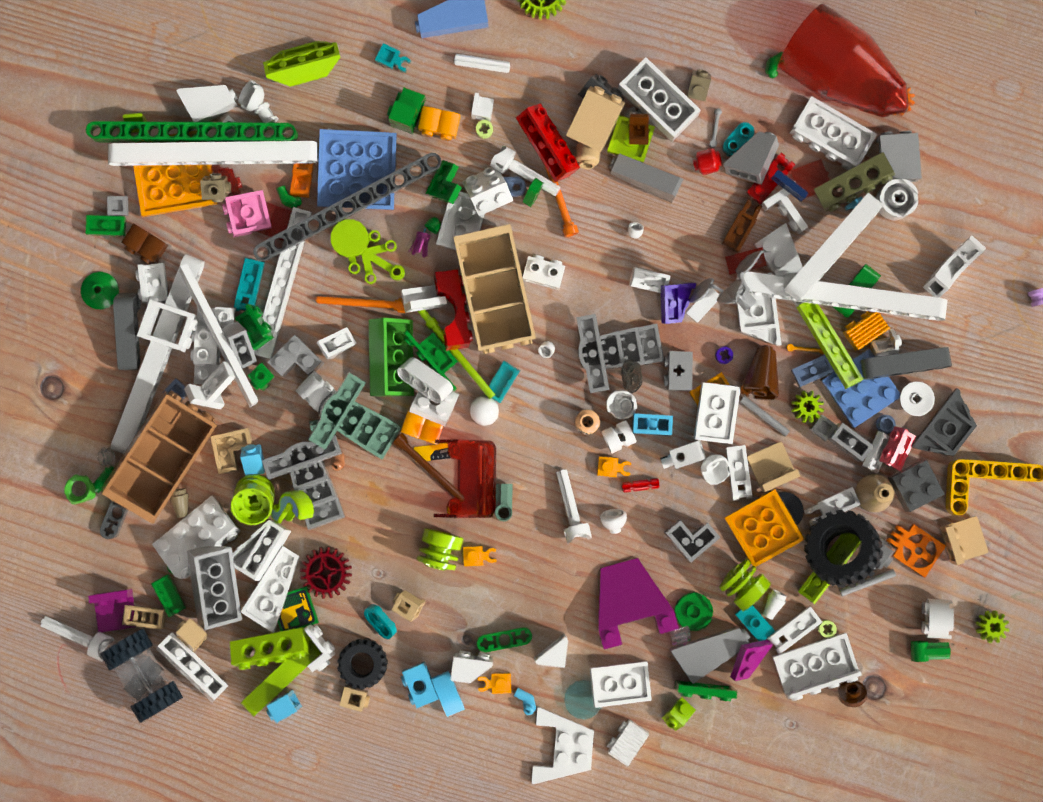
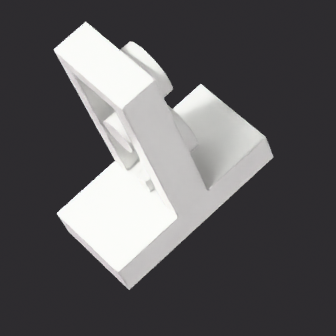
(786, 208)
(210, 392)

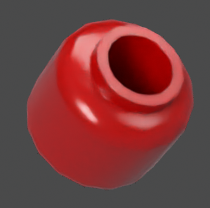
(707, 161)

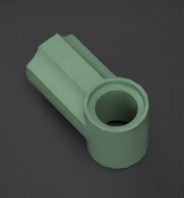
(504, 500)

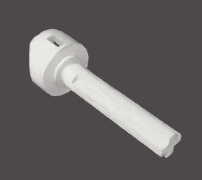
(506, 161)
(576, 528)
(95, 644)

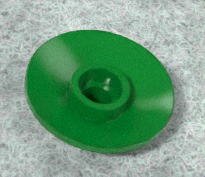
(106, 296)

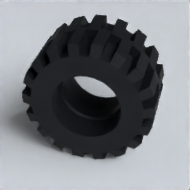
(350, 675)

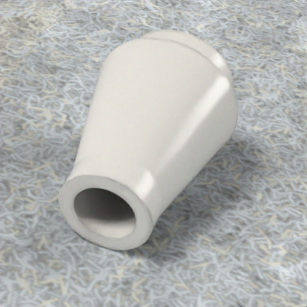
(774, 603)

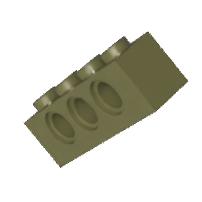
(825, 191)

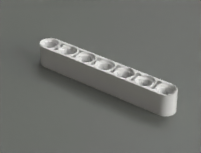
(833, 247)

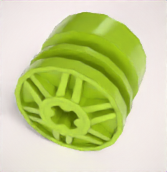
(250, 508)
(439, 549)
(743, 583)

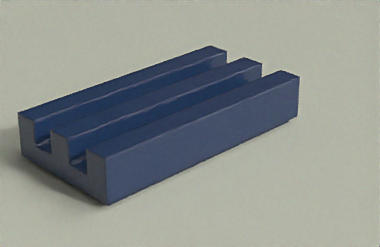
(789, 185)

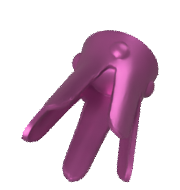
(421, 242)

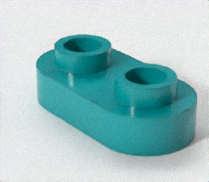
(738, 138)
(380, 621)

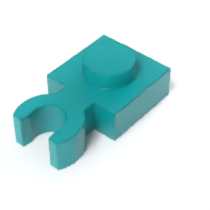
(389, 57)

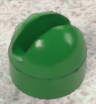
(433, 225)

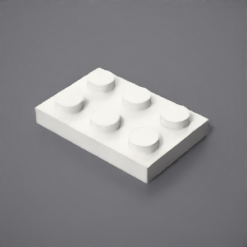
(458, 220)
(717, 412)
(620, 684)

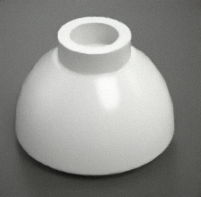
(613, 520)

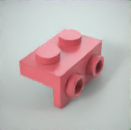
(897, 448)

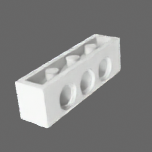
(191, 667)

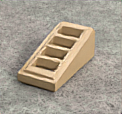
(161, 617)

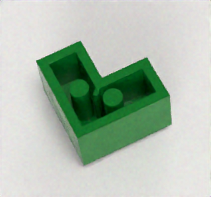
(406, 110)

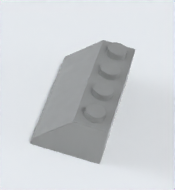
(214, 586)

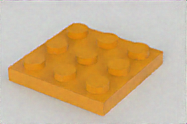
(764, 528)

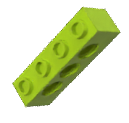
(241, 649)

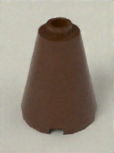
(762, 375)

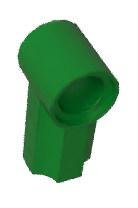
(924, 651)

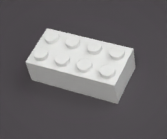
(659, 98)

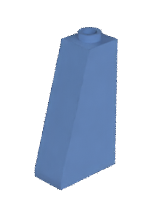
(452, 17)

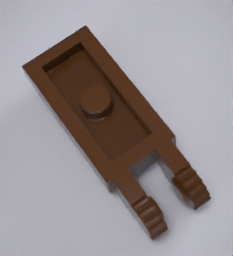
(741, 227)

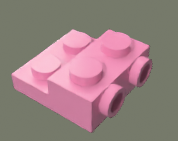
(246, 213)

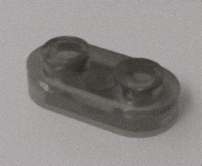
(631, 376)

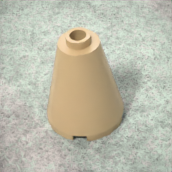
(874, 493)

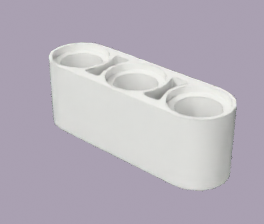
(425, 380)

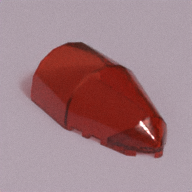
(844, 64)

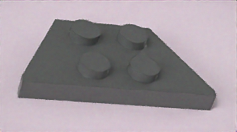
(947, 428)

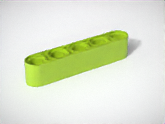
(278, 681)

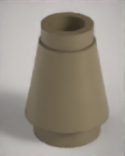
(180, 502)

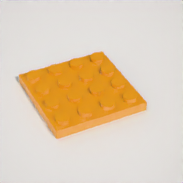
(170, 187)

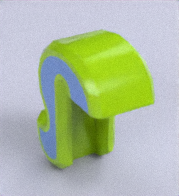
(292, 504)

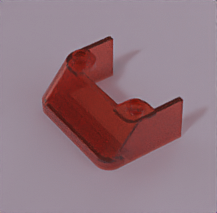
(475, 478)

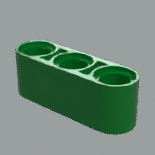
(864, 278)

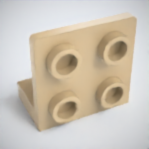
(772, 467)
(964, 540)

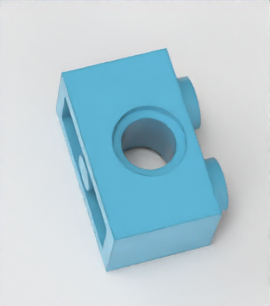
(419, 673)

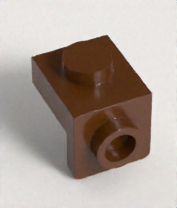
(639, 129)

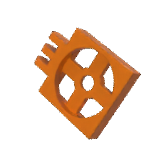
(902, 540)

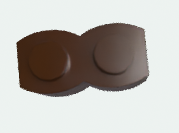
(145, 244)

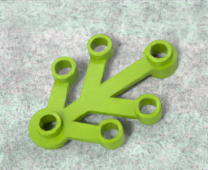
(369, 255)

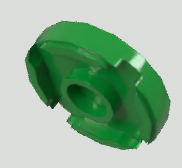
(694, 611)

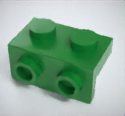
(256, 328)

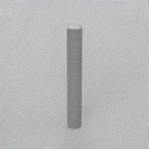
(765, 416)
(870, 581)

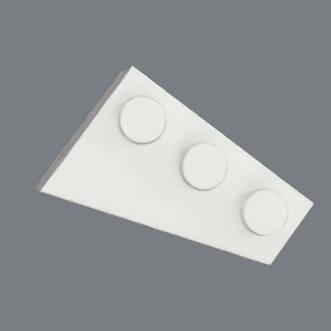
(260, 550)

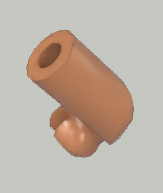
(338, 462)

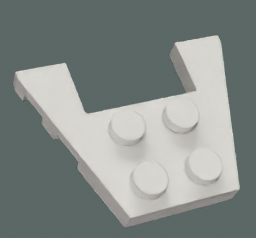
(571, 749)

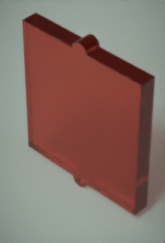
(810, 176)
(279, 220)

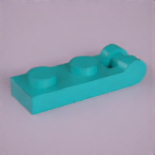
(249, 283)

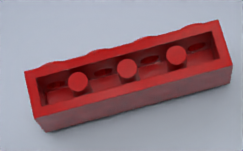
(547, 142)

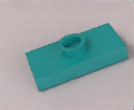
(503, 380)
(755, 623)

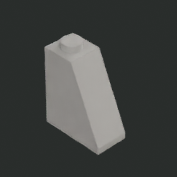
(753, 158)

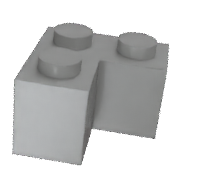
(295, 353)
(689, 543)

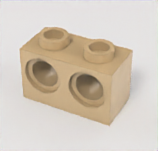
(191, 634)

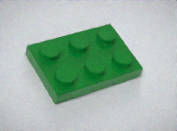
(705, 690)

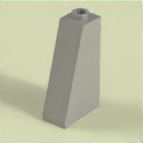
(646, 177)
(707, 653)

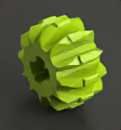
(802, 410)
(999, 626)

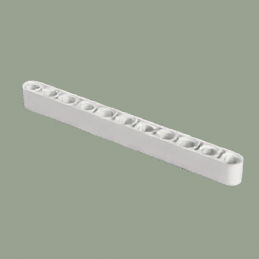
(212, 153)
(851, 297)
(155, 359)

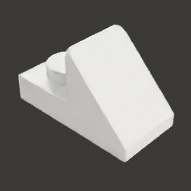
(336, 343)

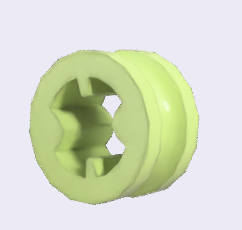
(489, 131)
(833, 629)

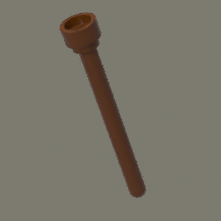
(402, 443)

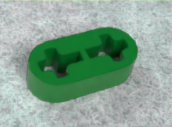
(533, 192)

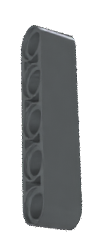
(905, 363)

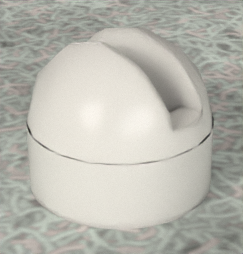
(635, 230)
(546, 349)

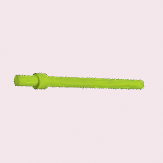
(433, 325)

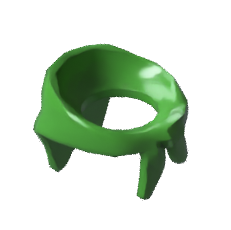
(88, 495)

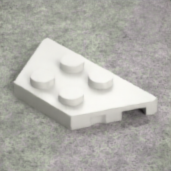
(761, 320)

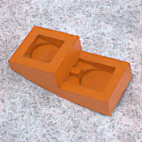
(302, 179)

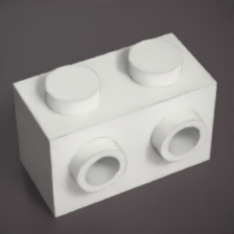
(543, 272)

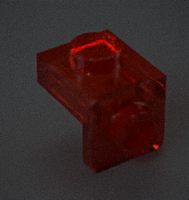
(235, 181)

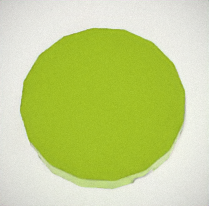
(349, 238)

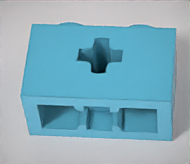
(652, 424)
(283, 706)

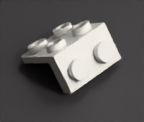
(487, 190)
(325, 647)

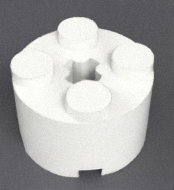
(907, 200)
(314, 390)
(938, 618)

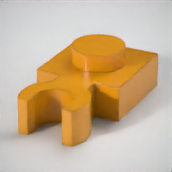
(609, 467)
(474, 556)
(499, 683)

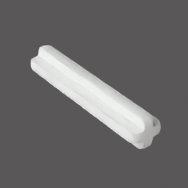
(482, 63)

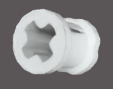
(265, 113)

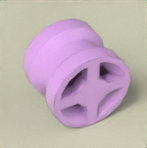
(1036, 297)

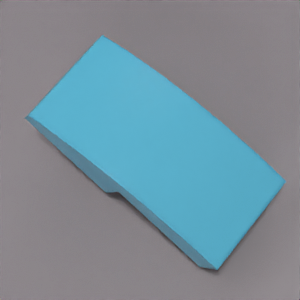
(447, 693)

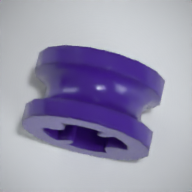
(729, 352)

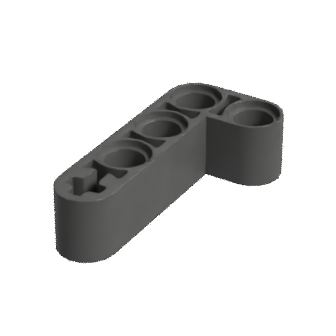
(126, 330)

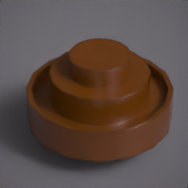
(852, 694)

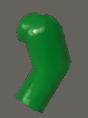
(772, 65)
(288, 200)

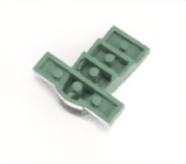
(353, 420)

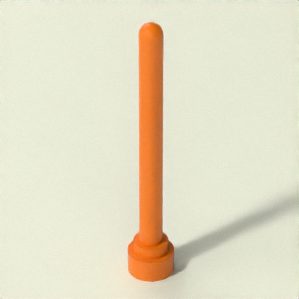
(569, 227)
(397, 305)

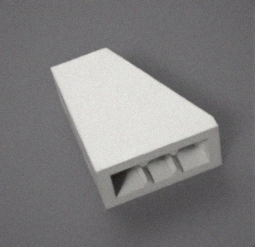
(207, 102)

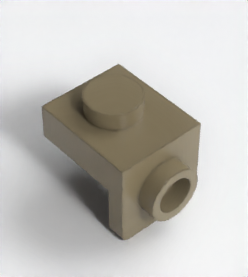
(699, 85)

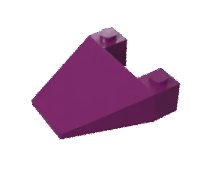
(627, 596)

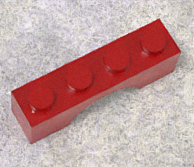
(456, 334)

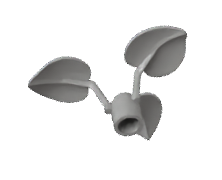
(734, 292)

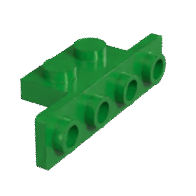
(434, 353)

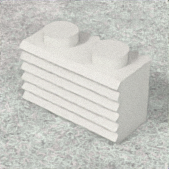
(627, 742)

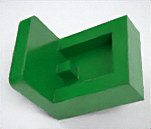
(260, 377)

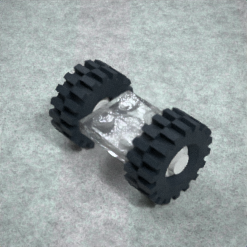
(141, 675)

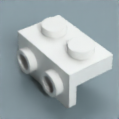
(152, 282)

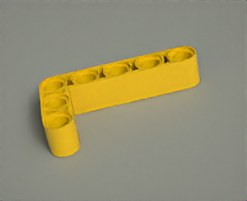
(987, 472)

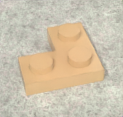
(225, 446)

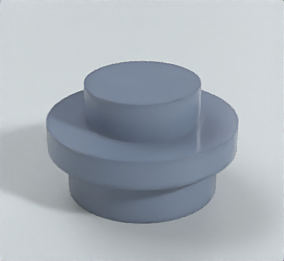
(885, 424)

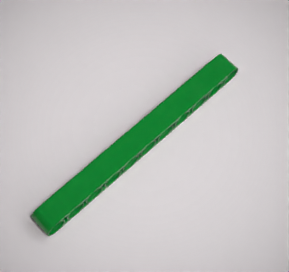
(183, 128)

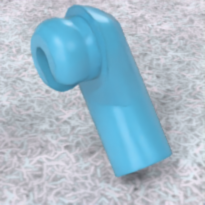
(527, 699)

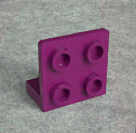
(110, 609)

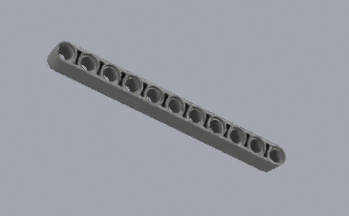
(273, 251)

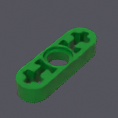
(491, 646)

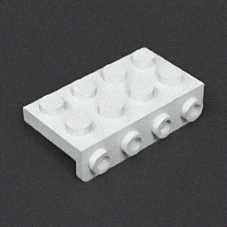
(832, 134)
(202, 527)
(816, 666)

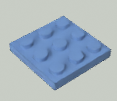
(863, 398)

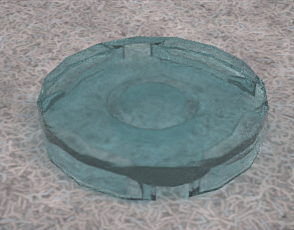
(580, 701)

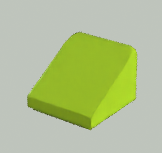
(136, 117)

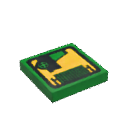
(297, 610)

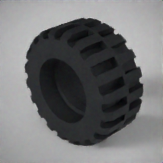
(826, 531)

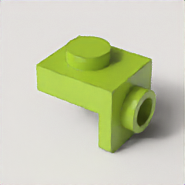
(678, 714)

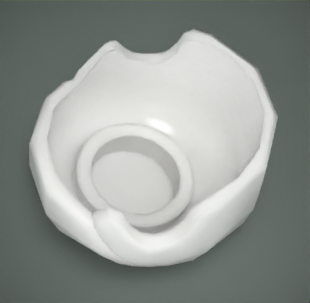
(251, 96)
(621, 404)
(484, 410)
(715, 469)

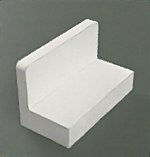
(421, 299)

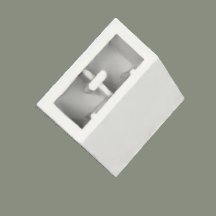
(469, 667)

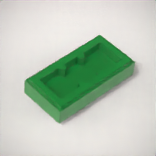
(168, 595)

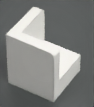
(482, 108)

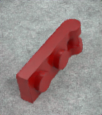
(760, 192)

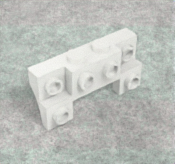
(206, 352)

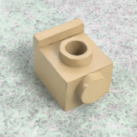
(405, 610)
(347, 698)

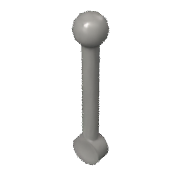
(713, 143)

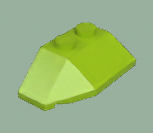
(302, 63)

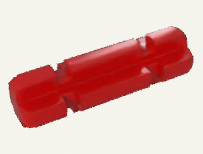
(640, 485)

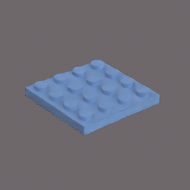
(353, 162)

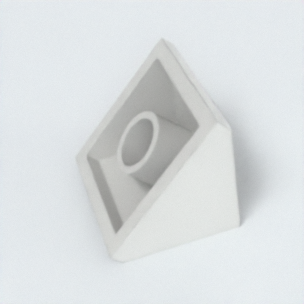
(554, 654)

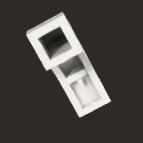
(953, 266)

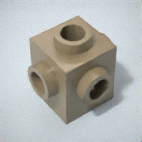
(215, 187)

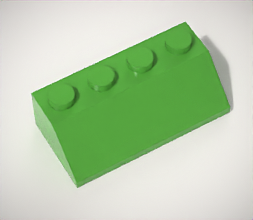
(387, 354)

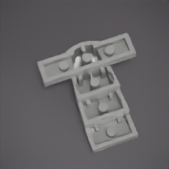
(614, 349)
(311, 476)

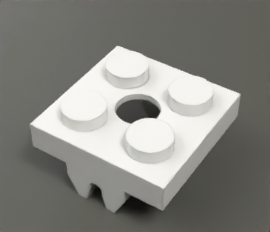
(437, 413)

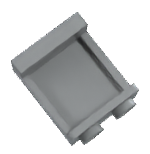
(902, 154)

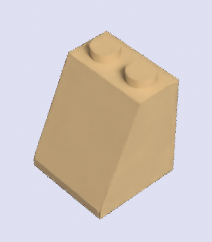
(596, 118)

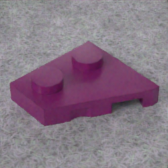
(749, 658)

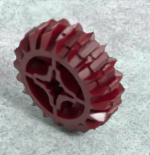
(327, 581)

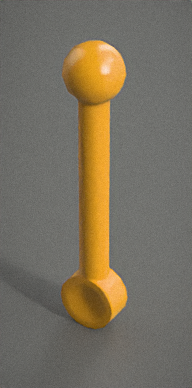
(790, 347)

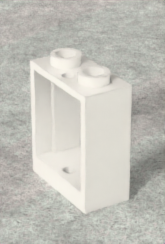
(149, 321)

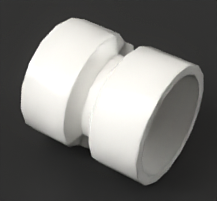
(612, 440)

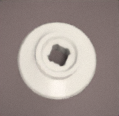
(923, 392)

